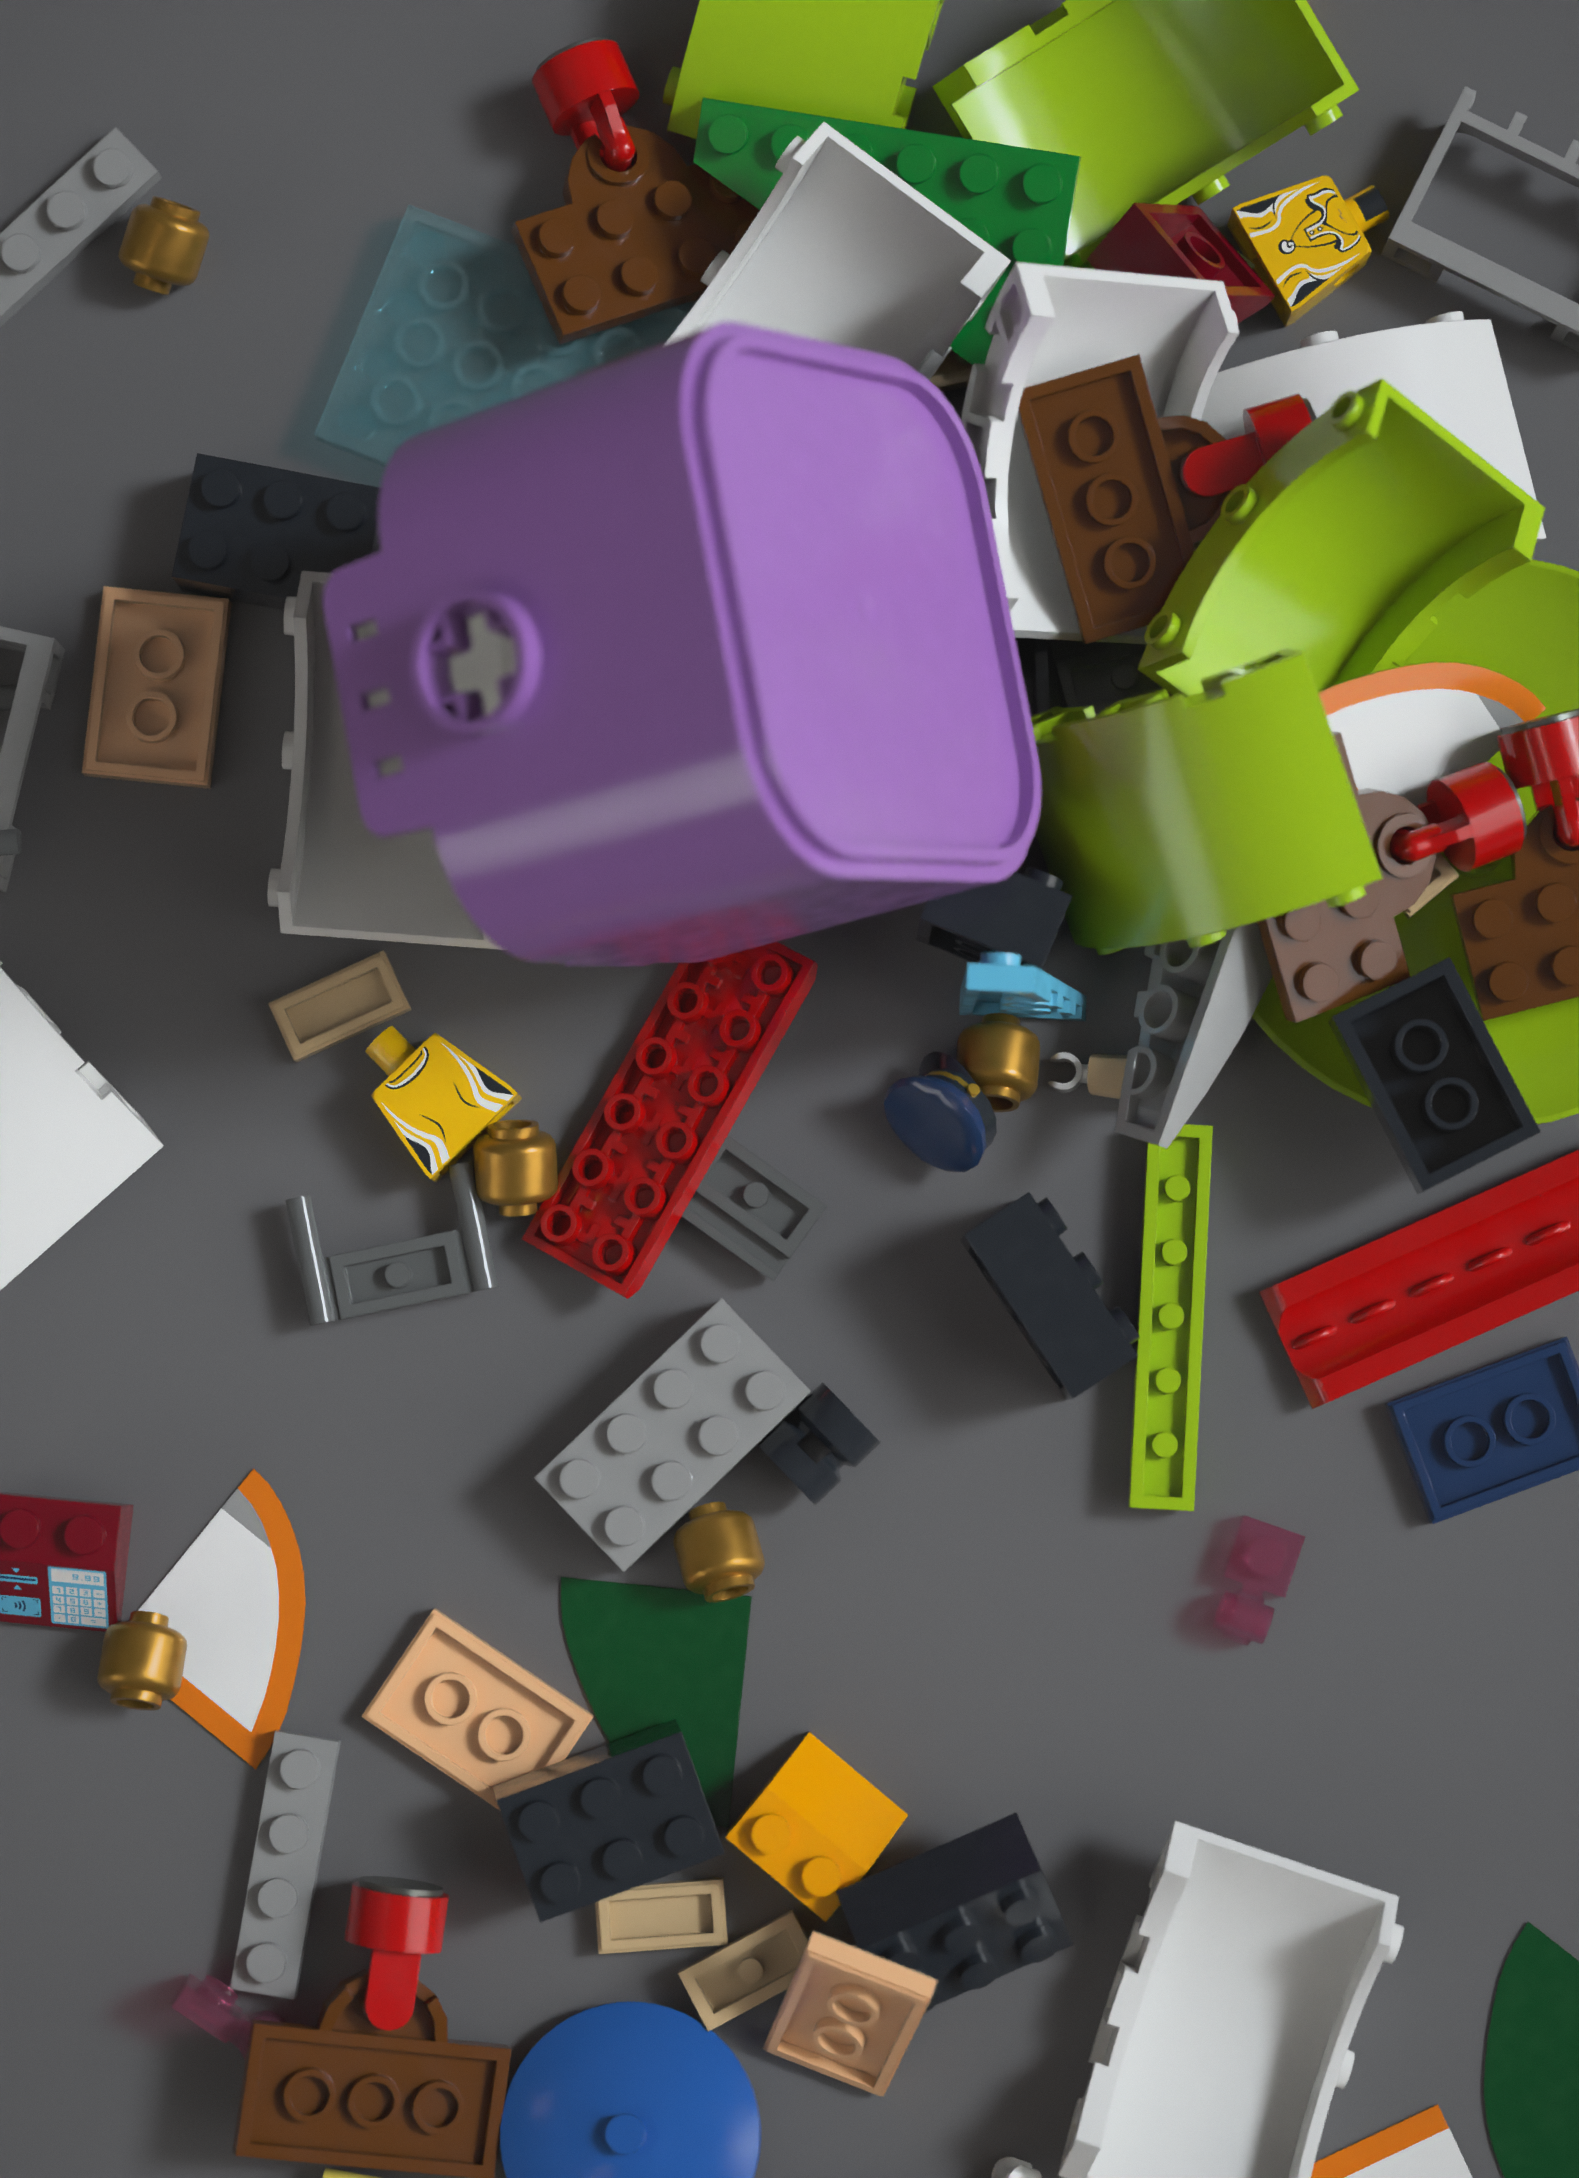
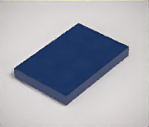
(1491, 1430)

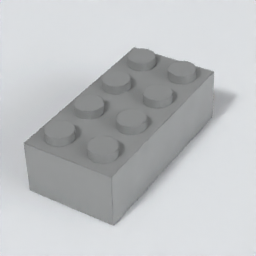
(672, 1435)

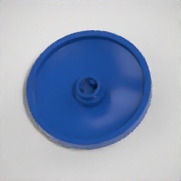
(630, 2098)

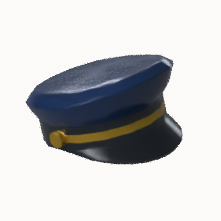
(941, 1114)

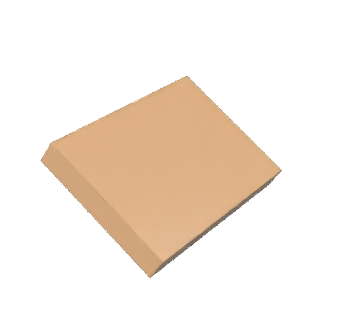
(156, 687)
(474, 1709)
(849, 2014)

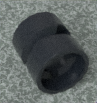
(835, 1427)

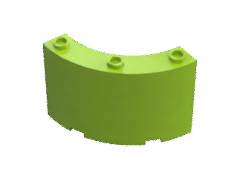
(804, 58)
(1150, 96)
(1343, 548)
(1199, 808)

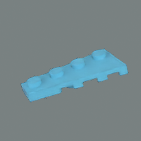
(1004, 986)

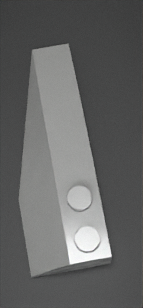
(1189, 1028)

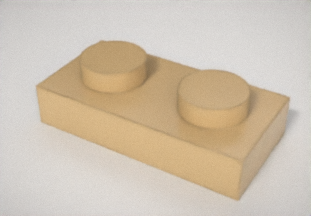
(745, 1970)

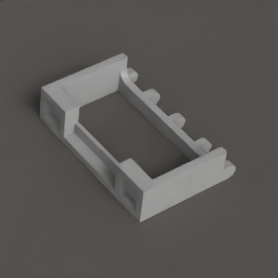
(1431, 253)
(33, 691)

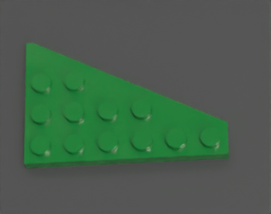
(1001, 192)

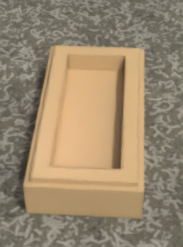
(339, 1006)
(663, 1917)

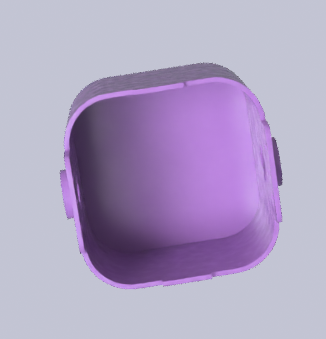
(744, 648)

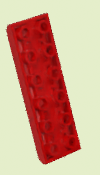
(669, 1112)
(1431, 1283)

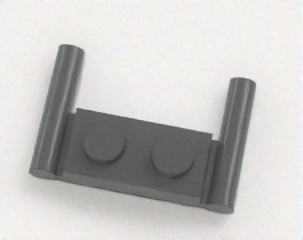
(395, 1272)

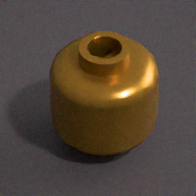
(164, 245)
(1001, 1059)
(515, 1166)
(719, 1552)
(142, 1661)

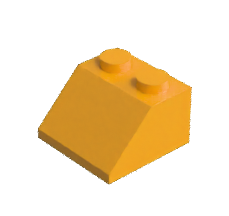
(816, 1825)

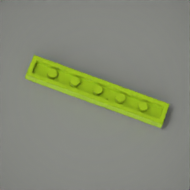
(1170, 1321)

